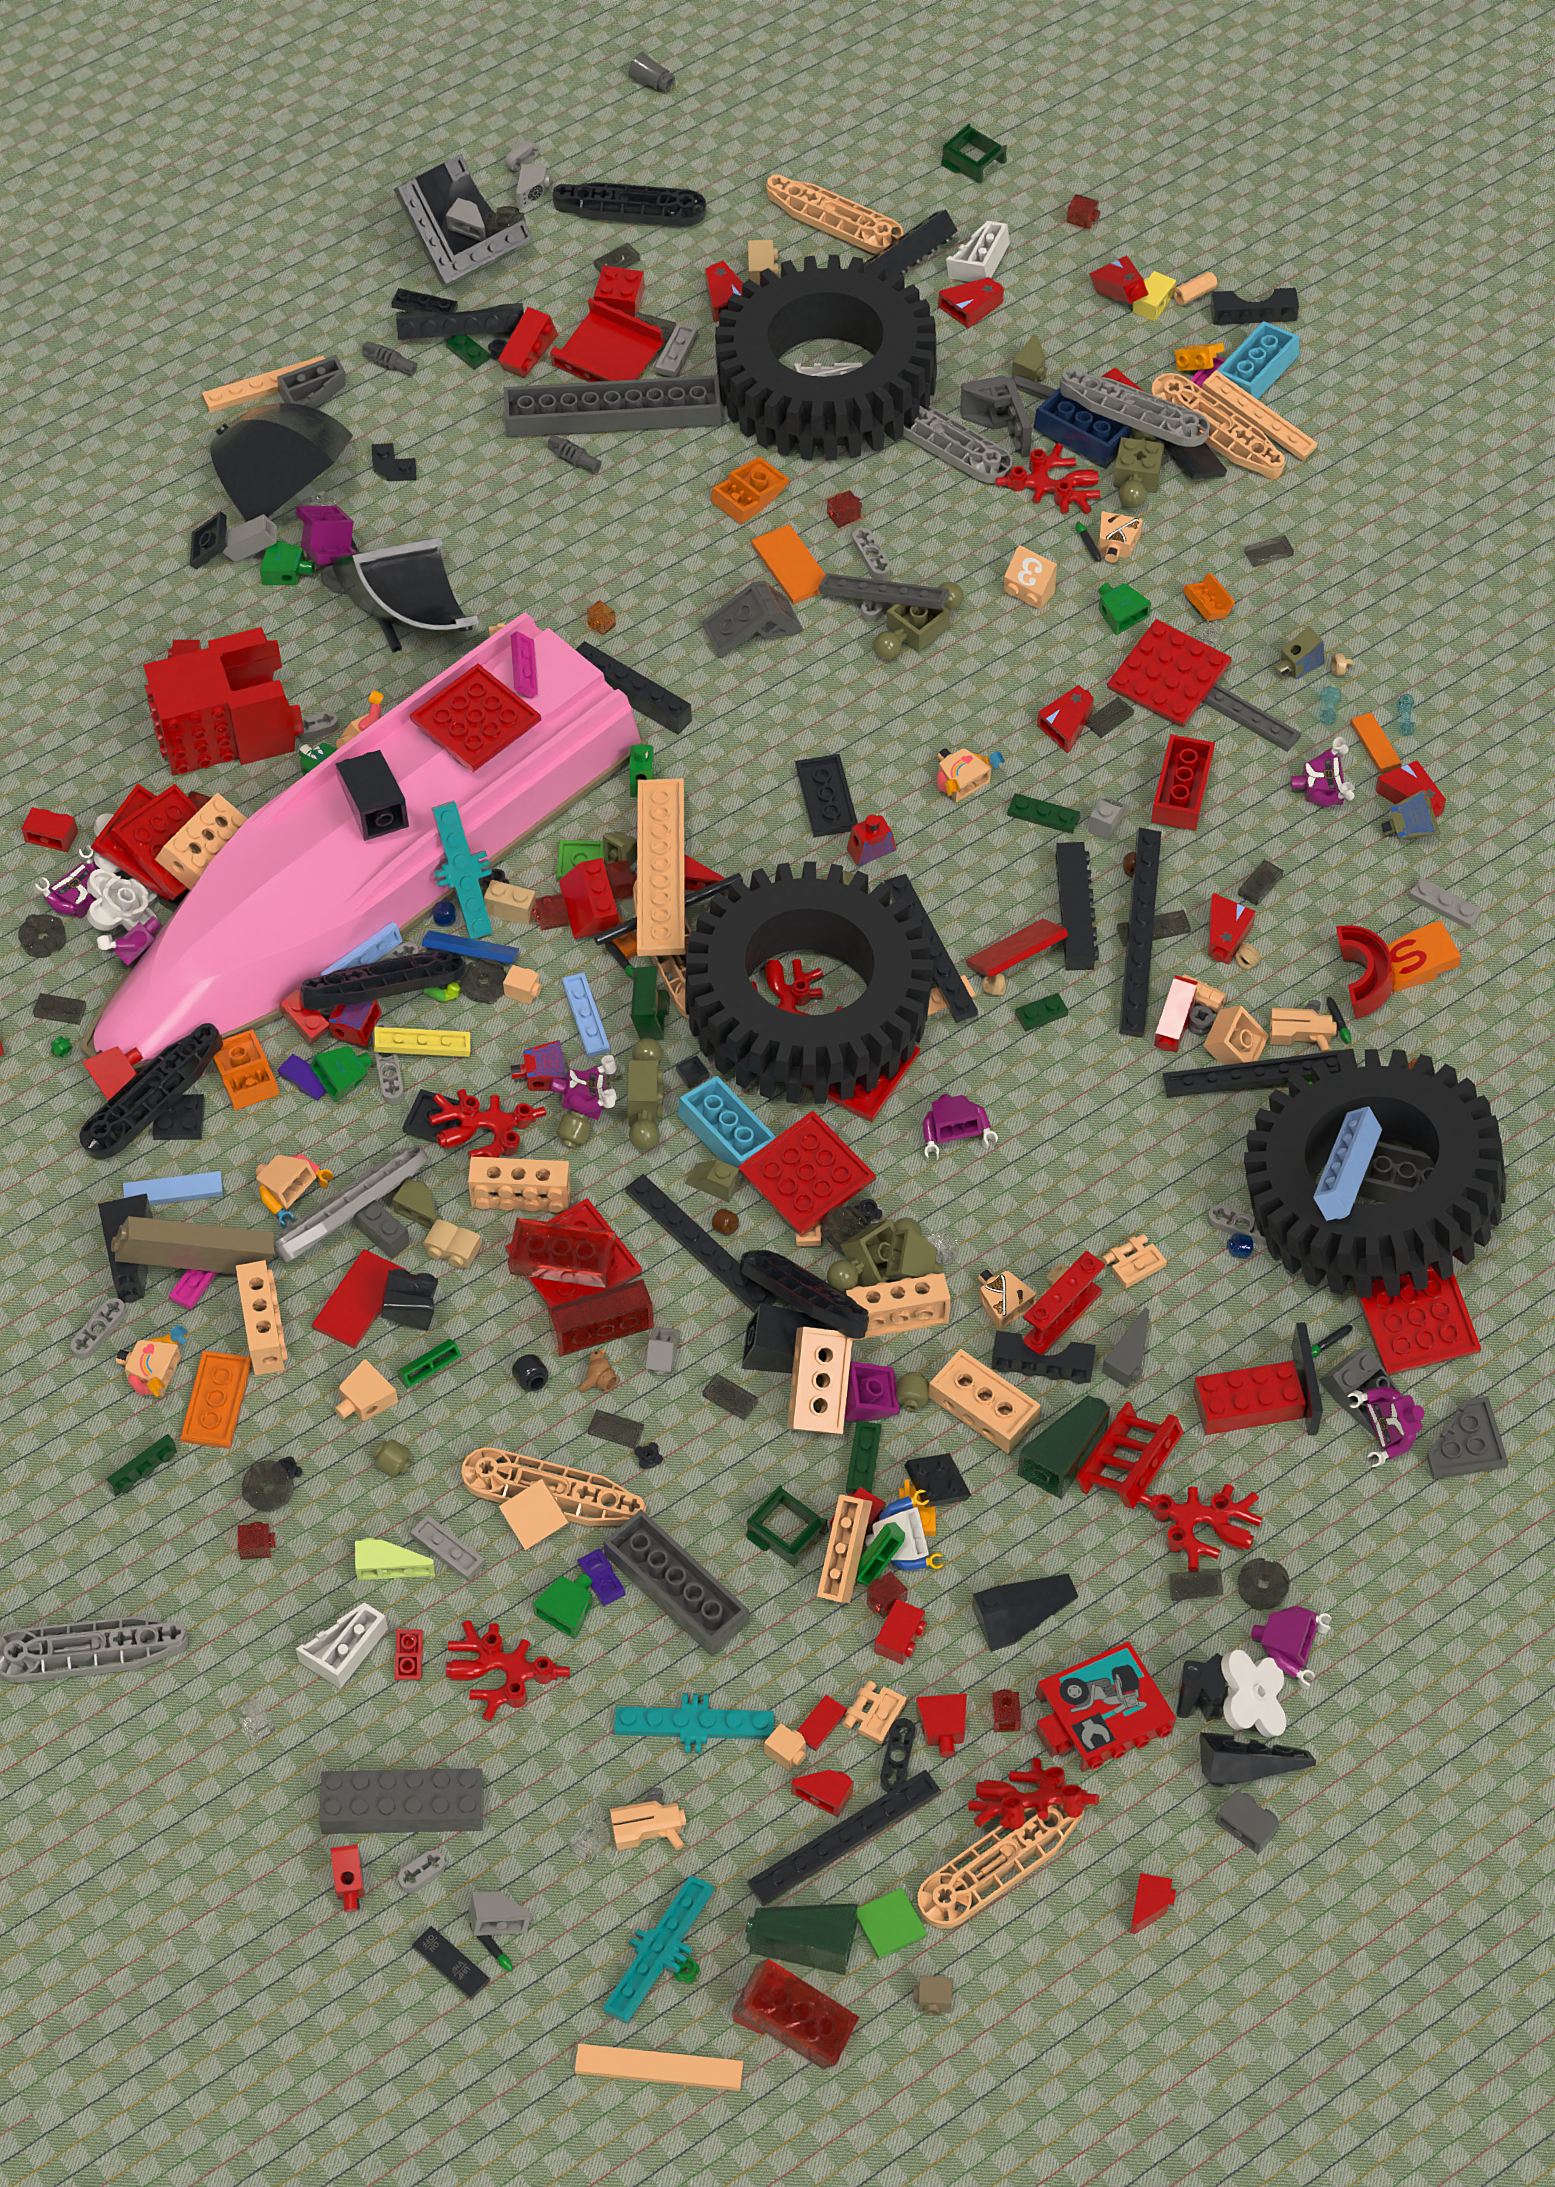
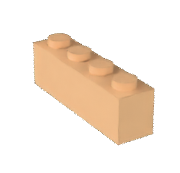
(844, 1549)

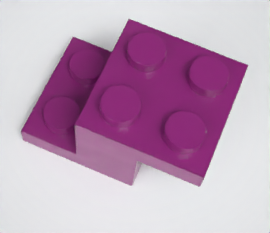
(325, 532)

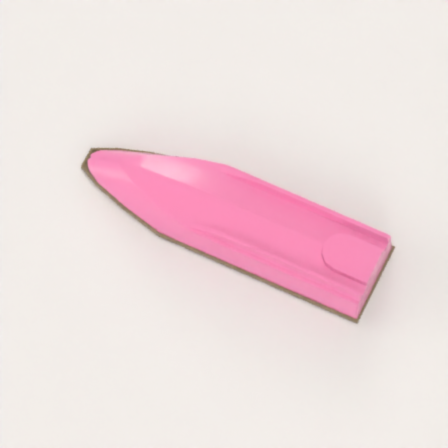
(308, 889)

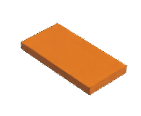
(789, 563)
(216, 1399)

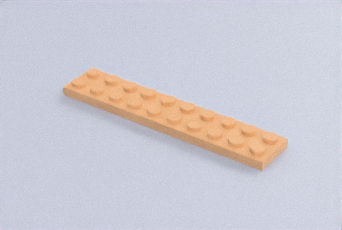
(660, 868)

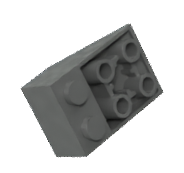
(1357, 1372)

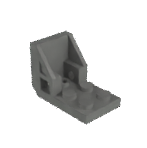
(987, 399)
(752, 610)

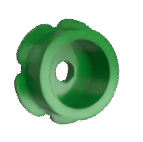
(61, 1047)
(689, 1976)

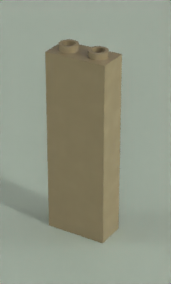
(190, 1245)

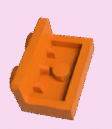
(1210, 598)

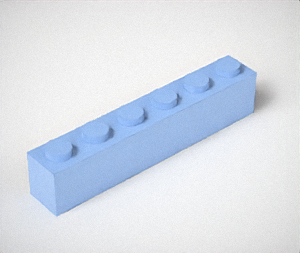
(1347, 1163)

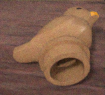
(599, 1373)

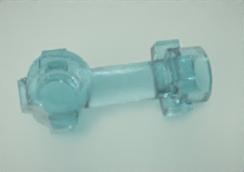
(1331, 696)
(1404, 706)

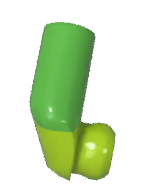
(443, 995)

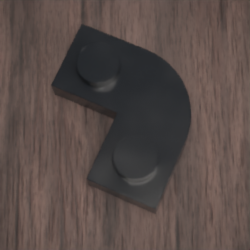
(391, 468)

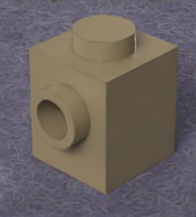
(933, 1995)

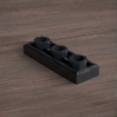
(413, 301)

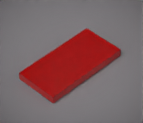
(1016, 947)
(355, 1300)

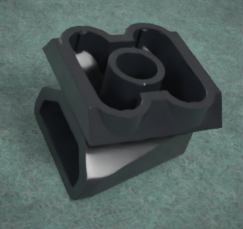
(409, 1298)
(1201, 1687)

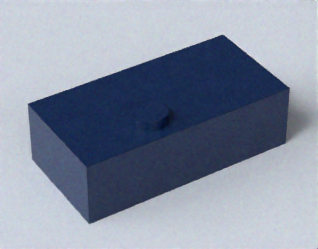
(1080, 428)

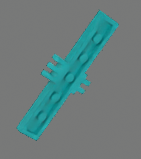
(462, 869)
(693, 1722)
(658, 1949)

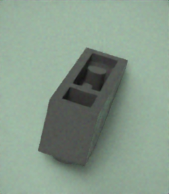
(1126, 1357)

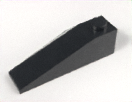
(1017, 1608)
(1237, 1762)

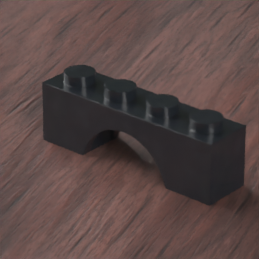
(1230, 309)
(1071, 1364)

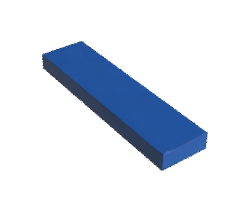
(470, 947)

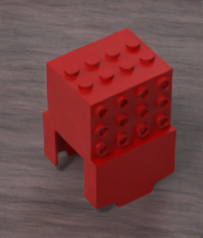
(221, 704)

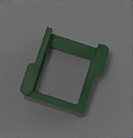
(959, 162)
(648, 1004)
(766, 1539)

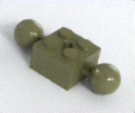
(1137, 467)
(916, 624)
(645, 1093)
(867, 1255)

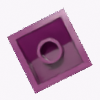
(870, 1393)

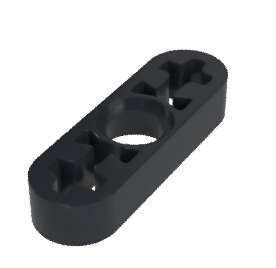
(894, 1744)

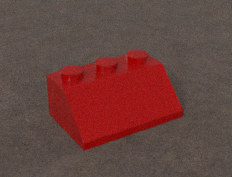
(589, 899)

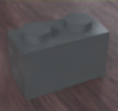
(383, 1229)
(1247, 1821)

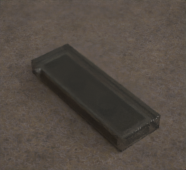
(1164, 926)

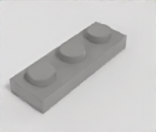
(676, 349)
(1445, 903)
(447, 1548)

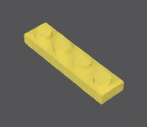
(421, 1041)

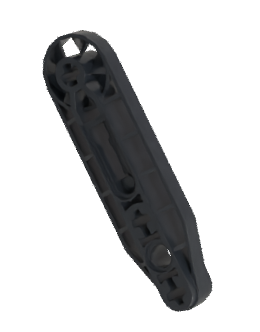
(630, 203)
(382, 979)
(150, 1093)
(806, 1292)

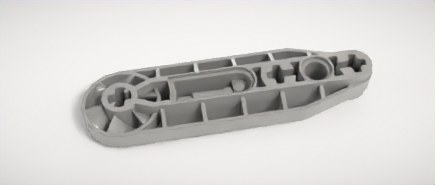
(1135, 408)
(958, 445)
(348, 1202)
(78, 1649)

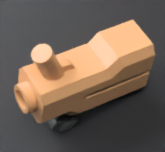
(1301, 1025)
(647, 1821)

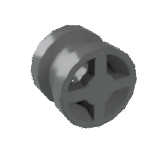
(1198, 1026)

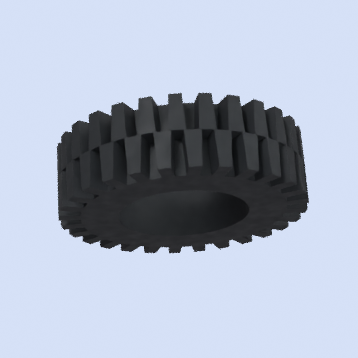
(826, 408)
(797, 1047)
(1390, 1237)

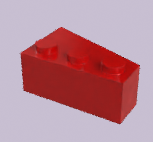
(528, 342)

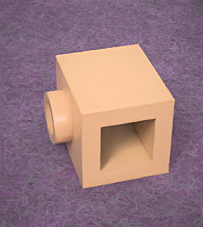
(522, 984)
(786, 1747)

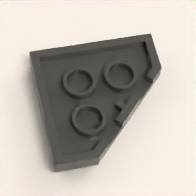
(1468, 1442)

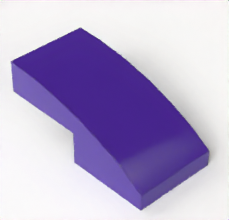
(300, 1073)
(604, 1581)

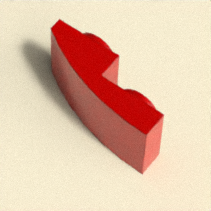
(408, 1654)

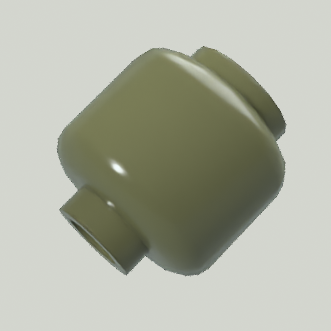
(573, 1129)
(912, 1391)
(392, 1458)

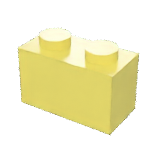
(1160, 294)

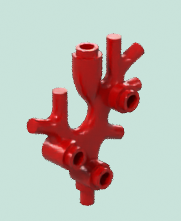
(1063, 488)
(796, 993)
(505, 1140)
(1186, 1515)
(492, 1657)
(1010, 1803)

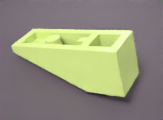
(385, 1560)

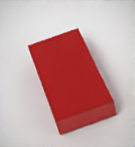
(821, 1722)

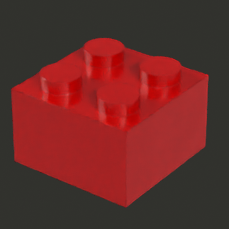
(621, 289)

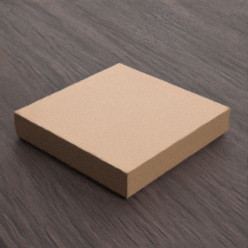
(534, 1514)

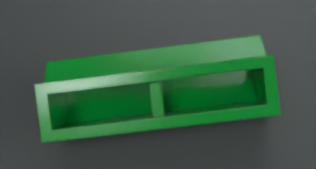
(426, 1359)
(880, 1553)

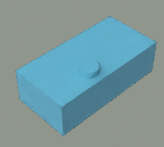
(1261, 358)
(723, 1122)

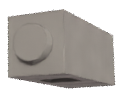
(250, 538)

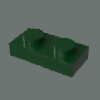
(468, 350)
(1041, 1012)

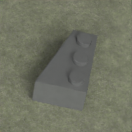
(312, 383)

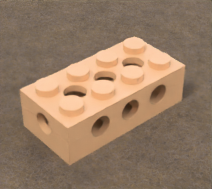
(181, 853)
(521, 1176)
(907, 1310)
(262, 1317)
(804, 1387)
(984, 1401)

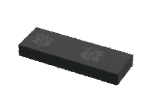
(450, 1963)

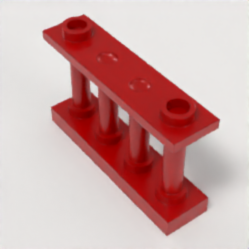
(1063, 1303)
(1143, 1470)

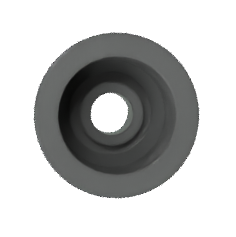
(651, 73)

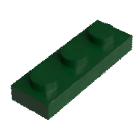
(1043, 813)
(863, 1456)
(141, 1465)

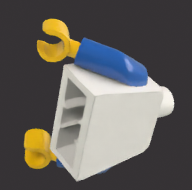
(914, 1548)

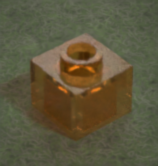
(601, 617)

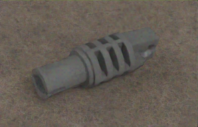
(388, 358)
(573, 453)

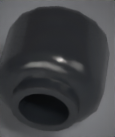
(530, 1372)

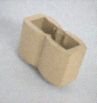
(452, 1244)

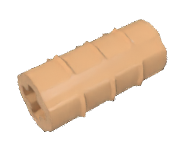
(1195, 288)
(1208, 996)

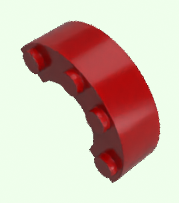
(1378, 980)

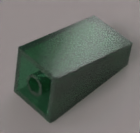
(1064, 1447)
(805, 1934)

